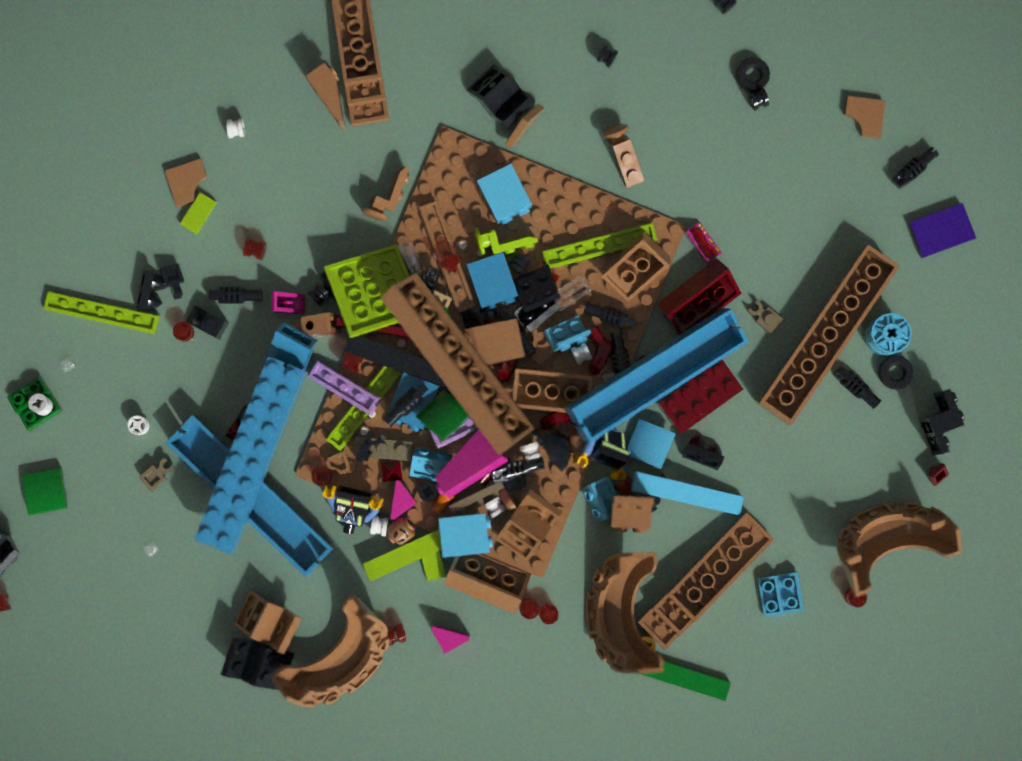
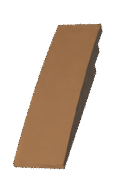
(360, 61)
(705, 581)

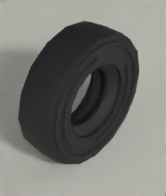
(756, 63)
(907, 372)

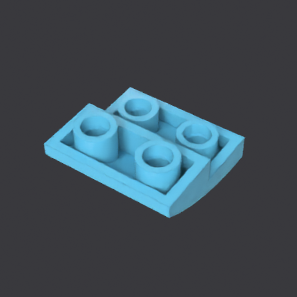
(650, 443)
(781, 594)

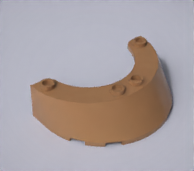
(889, 529)
(611, 613)
(341, 668)

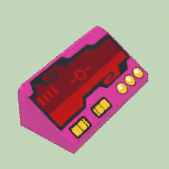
(703, 242)

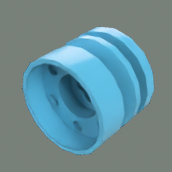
(877, 332)

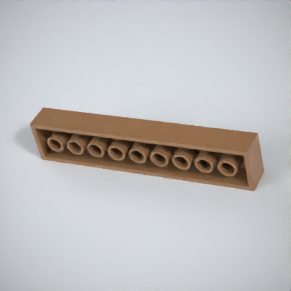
(828, 335)
(457, 363)

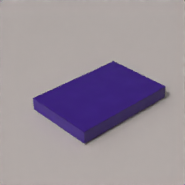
(942, 230)

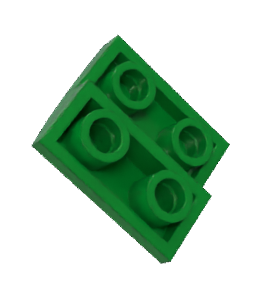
(20, 399)
(443, 416)
(44, 491)

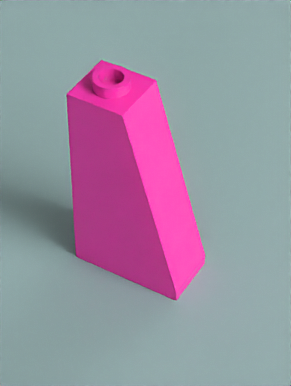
(469, 465)

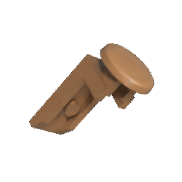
(624, 154)
(378, 205)

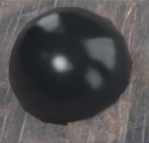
(555, 444)

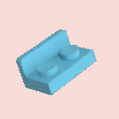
(566, 333)
(428, 463)
(599, 496)

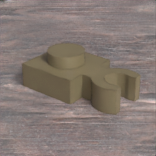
(767, 318)
(155, 476)

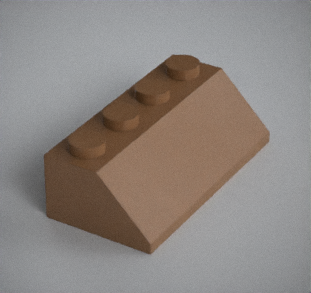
(549, 388)
(488, 580)

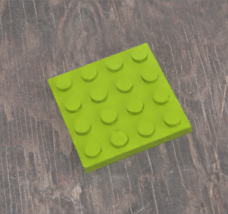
(361, 284)

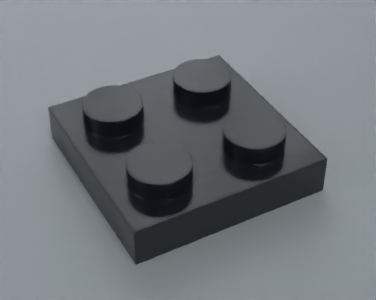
(536, 288)

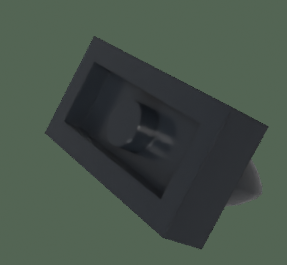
(149, 283)
(695, 452)

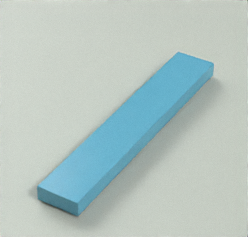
(687, 493)

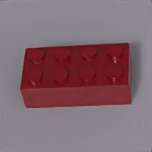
(700, 396)

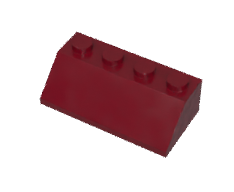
(699, 297)

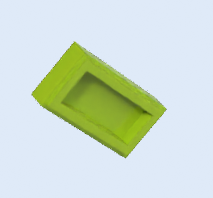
(198, 213)
(434, 566)

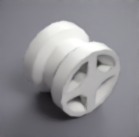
(235, 128)
(581, 354)
(44, 407)
(134, 425)
(530, 451)
(495, 506)
(379, 526)

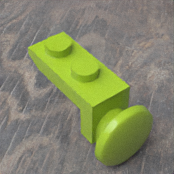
(489, 239)

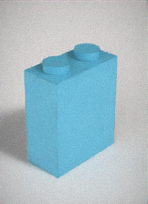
(504, 194)
(465, 535)

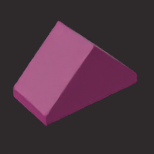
(288, 303)
(402, 500)
(448, 638)

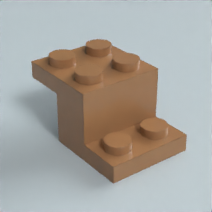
(631, 513)
(529, 525)
(267, 621)

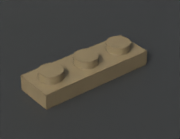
(387, 449)
(476, 498)

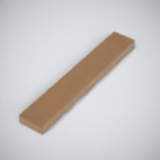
(442, 242)

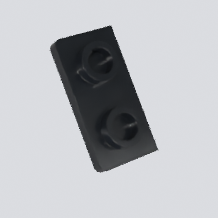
(535, 317)

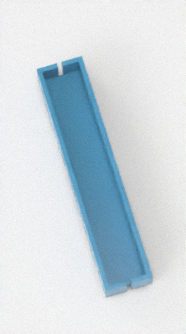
(656, 375)
(250, 456)
(270, 514)

